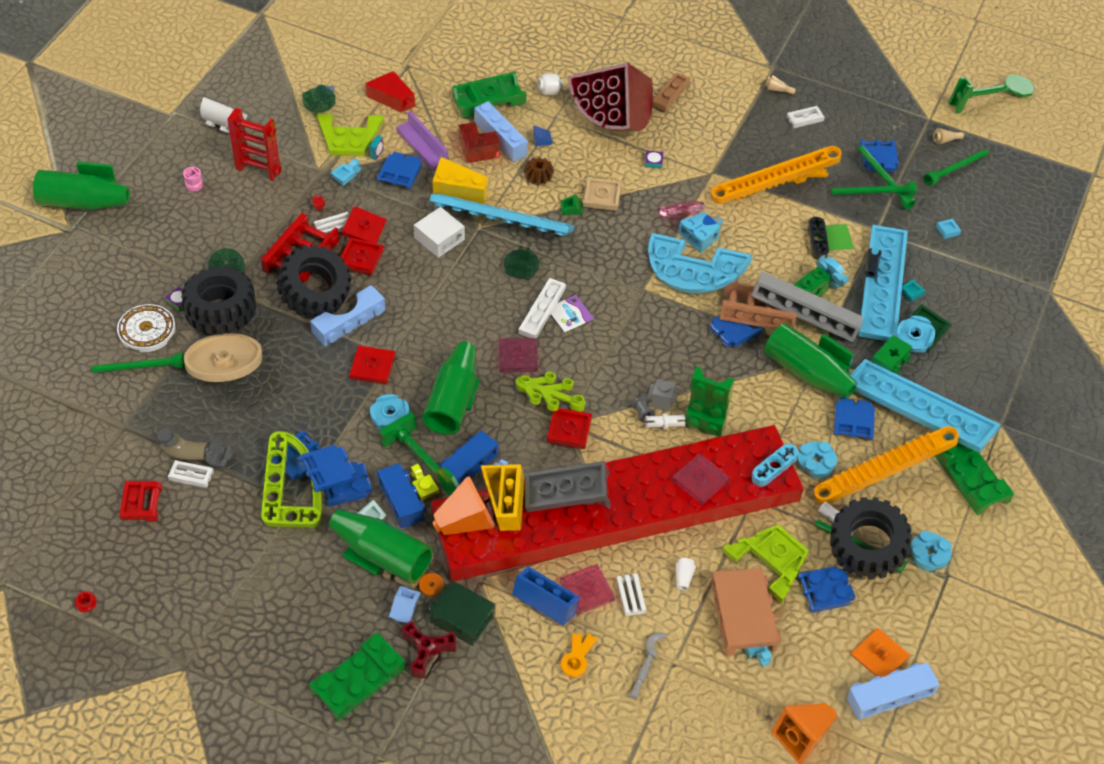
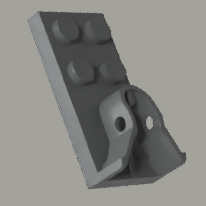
(567, 487)

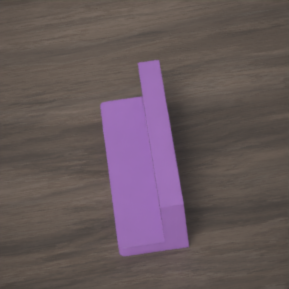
(422, 141)

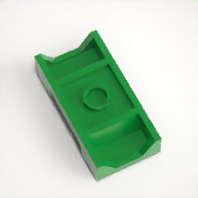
(495, 89)
(708, 403)
(974, 478)
(358, 676)

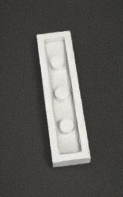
(542, 308)

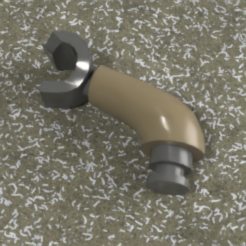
(184, 449)

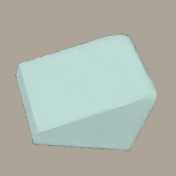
(372, 510)

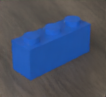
(469, 458)
(401, 495)
(545, 595)

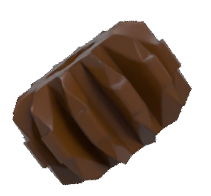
(538, 170)

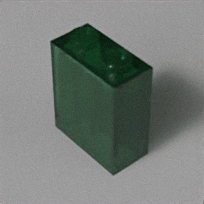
(462, 612)

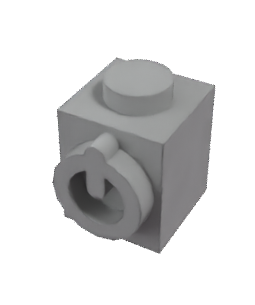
(662, 395)

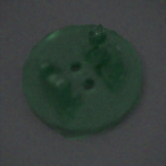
(319, 99)
(233, 258)
(521, 263)

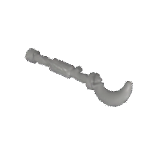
(651, 654)

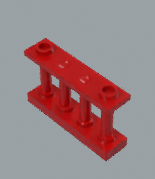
(241, 148)
(292, 237)

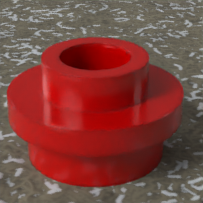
(318, 202)
(84, 597)

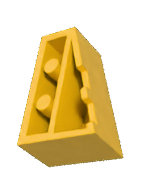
(459, 182)
(506, 493)

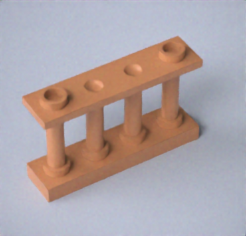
(750, 314)

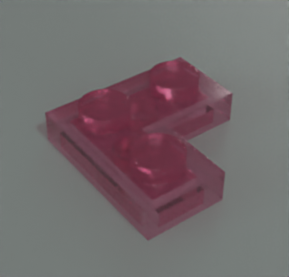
(690, 206)

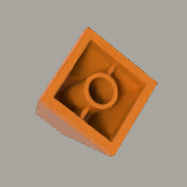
(463, 511)
(803, 727)

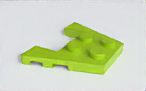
(349, 140)
(778, 551)

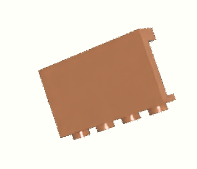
(744, 610)

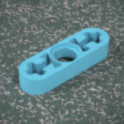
(772, 472)

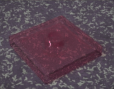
(518, 355)
(700, 479)
(590, 587)

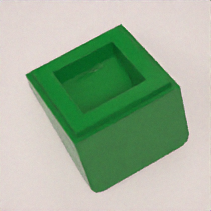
(571, 206)

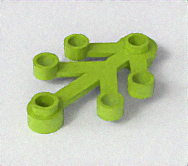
(528, 385)

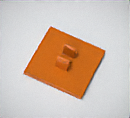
(880, 654)

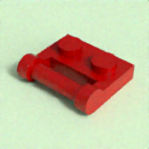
(134, 498)

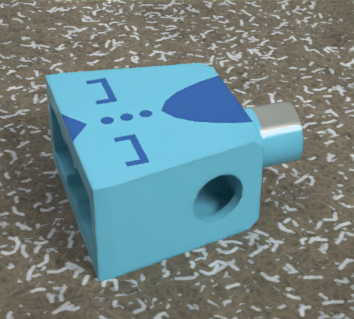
(700, 230)

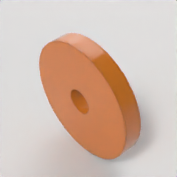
(428, 579)

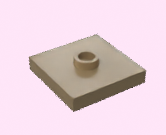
(602, 194)

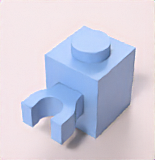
(404, 604)

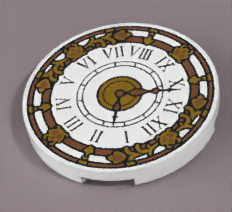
(146, 328)

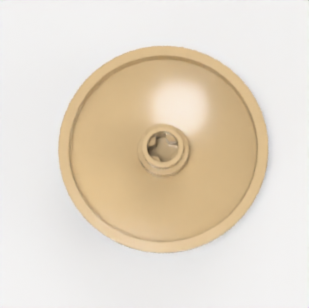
(223, 357)

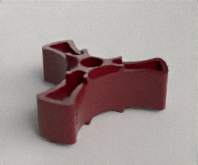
(426, 647)

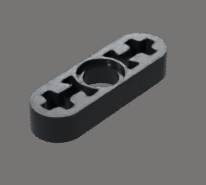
(821, 232)

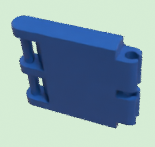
(884, 155)
(400, 170)
(734, 333)
(854, 418)
(294, 467)
(328, 467)
(351, 491)
(828, 588)

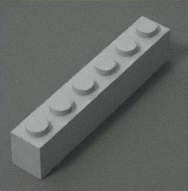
(807, 306)

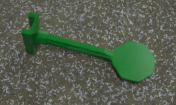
(964, 90)
(401, 431)

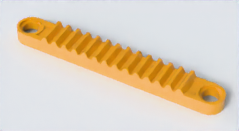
(776, 174)
(886, 465)

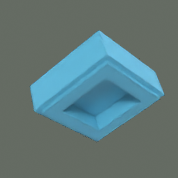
(948, 228)

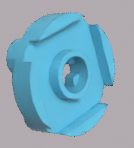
(834, 269)
(925, 329)
(384, 403)
(820, 450)
(933, 541)

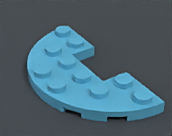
(693, 274)

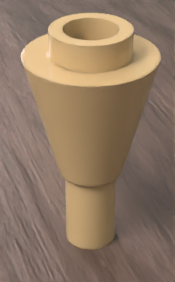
(775, 84)
(942, 136)

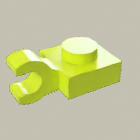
(424, 485)

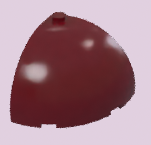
(614, 97)

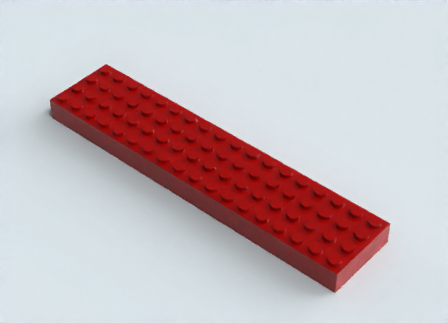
(641, 503)

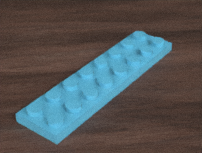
(496, 213)
(883, 292)
(923, 405)

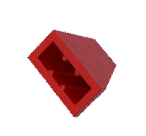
(391, 92)

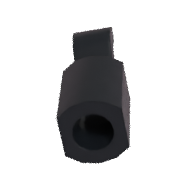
(872, 263)

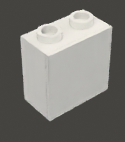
(439, 232)

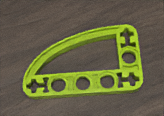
(280, 511)

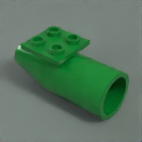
(88, 190)
(820, 365)
(452, 391)
(381, 546)

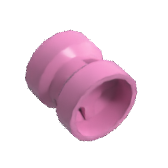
(193, 179)

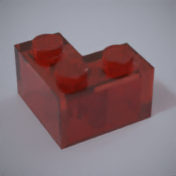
(478, 146)

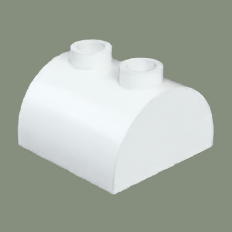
(216, 113)

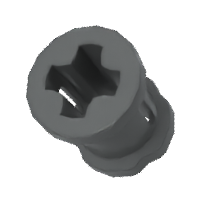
(642, 407)

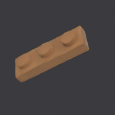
(671, 91)

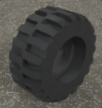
(321, 262)
(223, 315)
(876, 514)

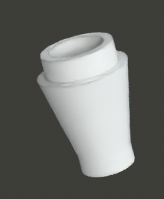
(684, 572)

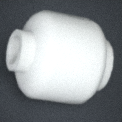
(550, 84)

